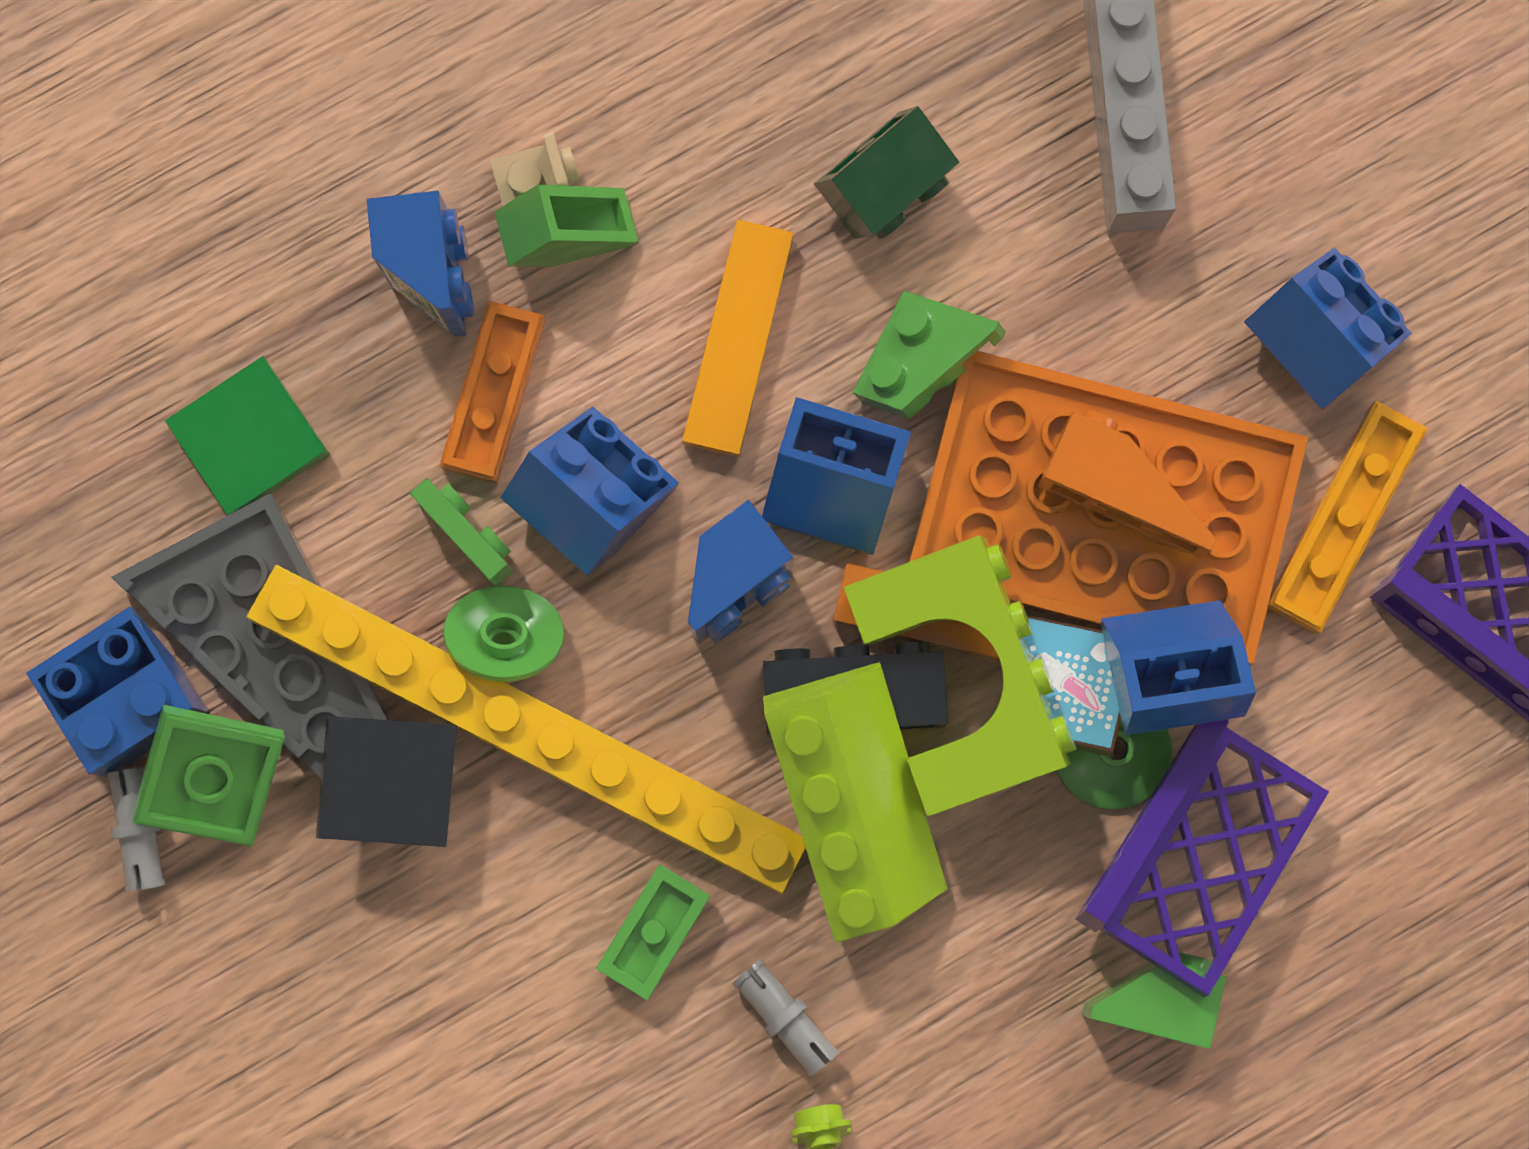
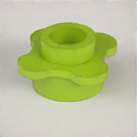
(821, 1127)

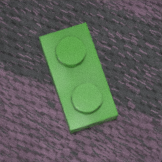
(448, 511)
(653, 932)

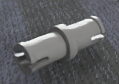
(136, 841)
(785, 1018)

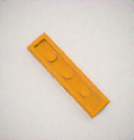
(738, 338)
(1346, 517)

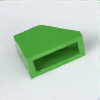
(564, 224)
(1161, 1004)

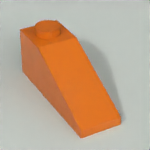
(1117, 480)

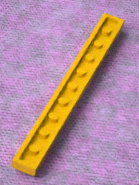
(528, 729)

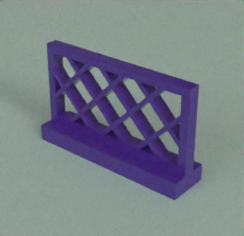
(1446, 621)
(1151, 837)

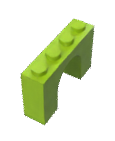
(1022, 734)

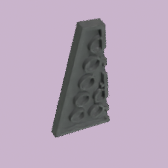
(203, 597)

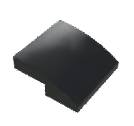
(386, 781)

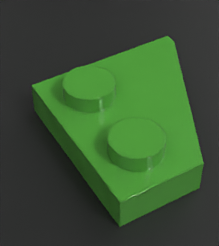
(921, 353)

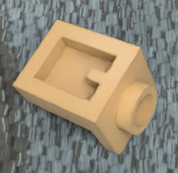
(533, 167)

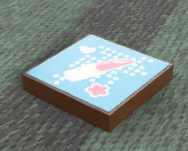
(1080, 680)

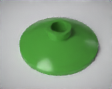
(503, 616)
(1120, 782)

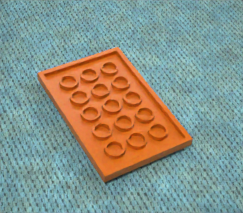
(1080, 562)

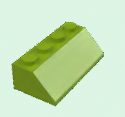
(855, 800)

